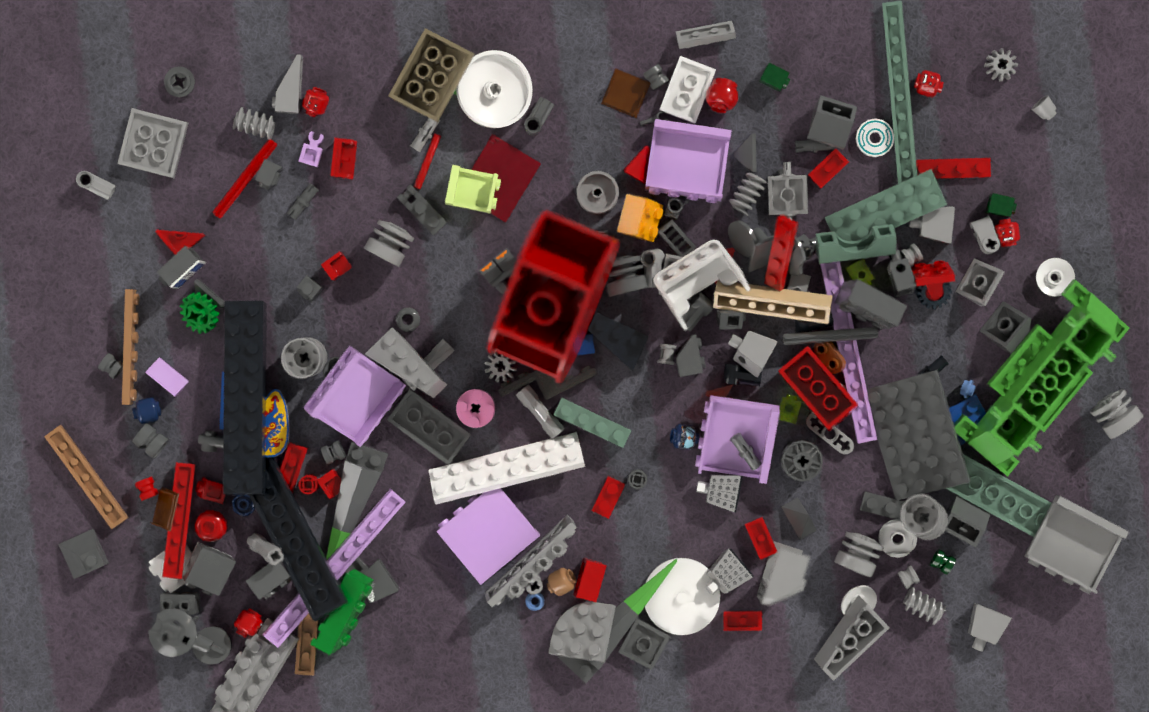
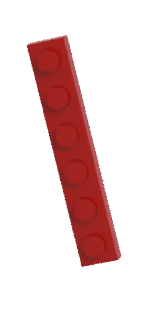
(177, 536)

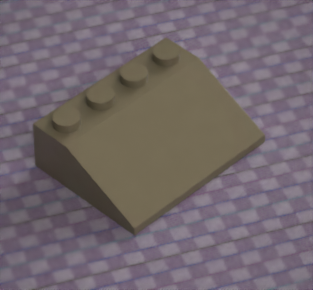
(431, 75)

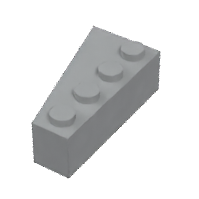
(403, 360)

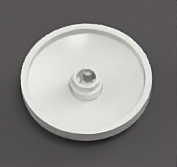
(495, 89)
(682, 600)

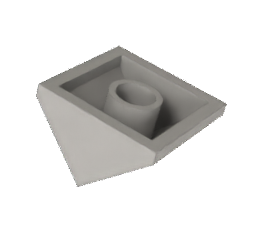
(979, 282)

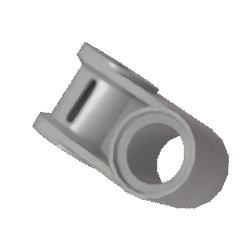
(985, 232)

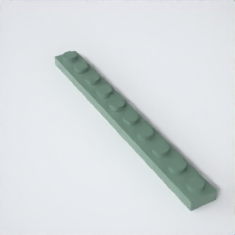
(899, 90)

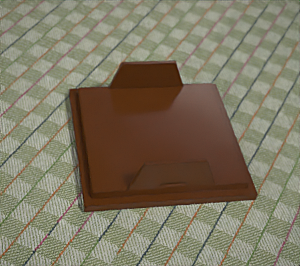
(625, 93)
(165, 508)

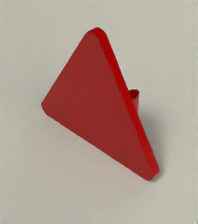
(639, 165)

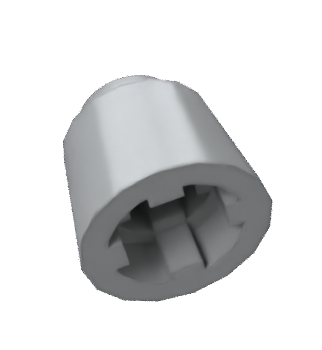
(1045, 108)

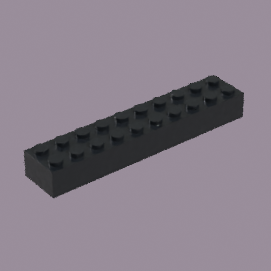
(244, 398)

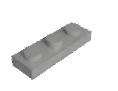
(705, 34)

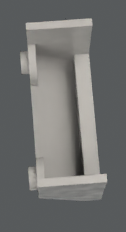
(782, 574)

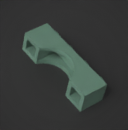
(879, 242)
(592, 422)

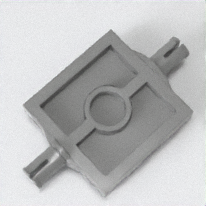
(788, 193)

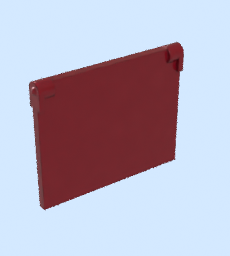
(513, 169)

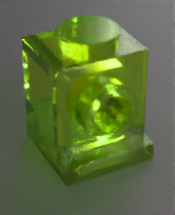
(858, 266)
(791, 416)

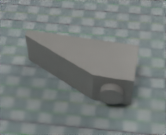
(289, 91)

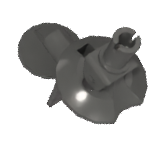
(758, 246)
(169, 639)

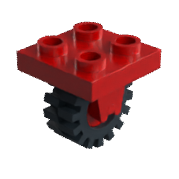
(933, 283)

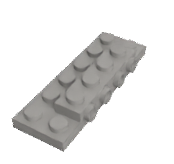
(532, 563)
(252, 673)

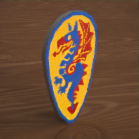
(276, 424)

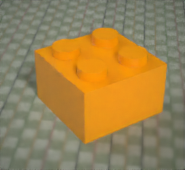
(640, 218)

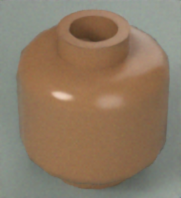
(561, 581)

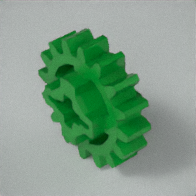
(199, 312)

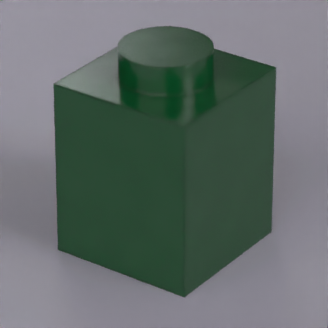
(775, 77)
(1001, 205)

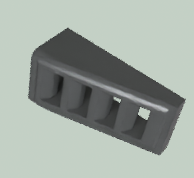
(664, 226)

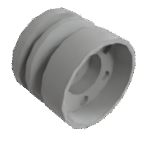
(389, 242)
(293, 357)
(1116, 413)
(913, 516)
(859, 554)

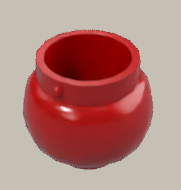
(722, 95)
(210, 526)

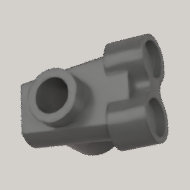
(679, 203)
(210, 441)

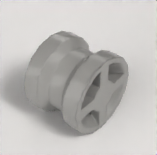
(912, 253)
(908, 577)

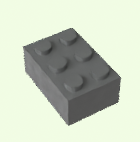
(870, 304)

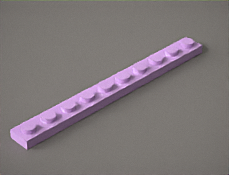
(853, 371)
(339, 563)

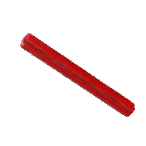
(244, 178)

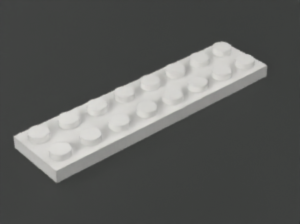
(506, 468)

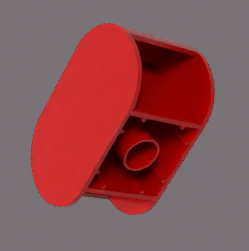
(553, 295)

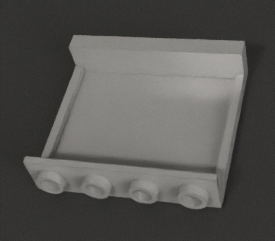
(1074, 544)

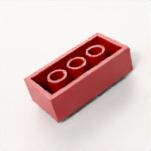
(818, 388)

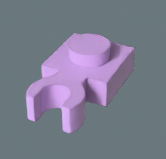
(311, 152)

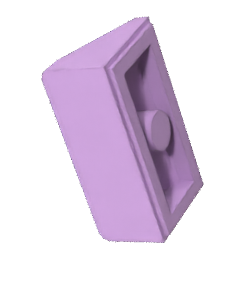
(167, 377)

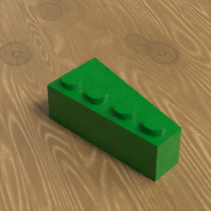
(339, 624)

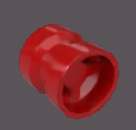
(311, 484)
(146, 488)

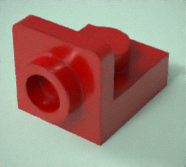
(210, 490)

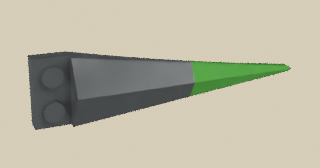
(358, 481)
(623, 618)

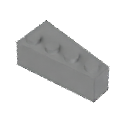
(850, 638)

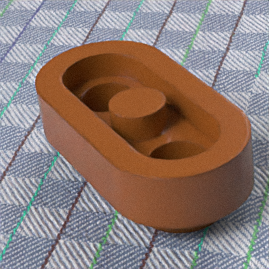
(830, 354)

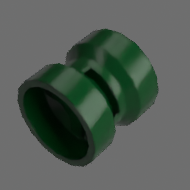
(942, 561)

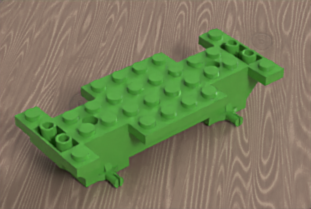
(1042, 379)

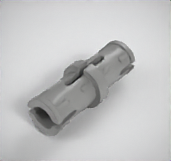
(424, 134)

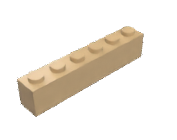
(770, 302)

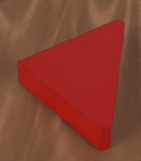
(177, 240)

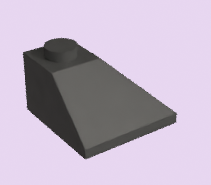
(1007, 327)
(83, 553)

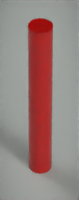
(427, 161)

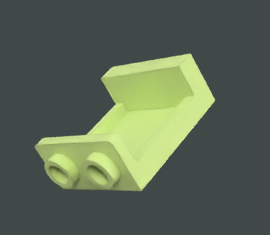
(472, 189)

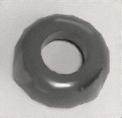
(416, 319)

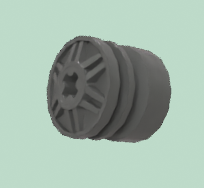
(625, 277)
(794, 451)

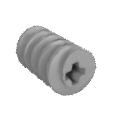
(254, 123)
(747, 193)
(924, 605)

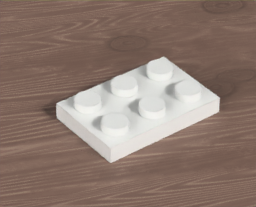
(687, 89)

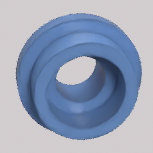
(967, 388)
(534, 607)

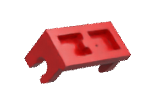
(343, 158)
(589, 580)

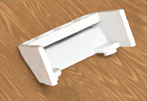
(694, 274)

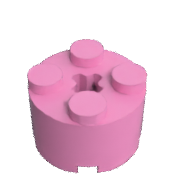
(475, 419)

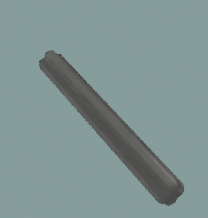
(830, 336)

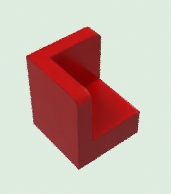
(336, 266)
(330, 483)

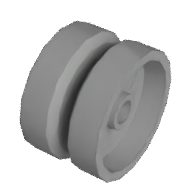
(597, 204)

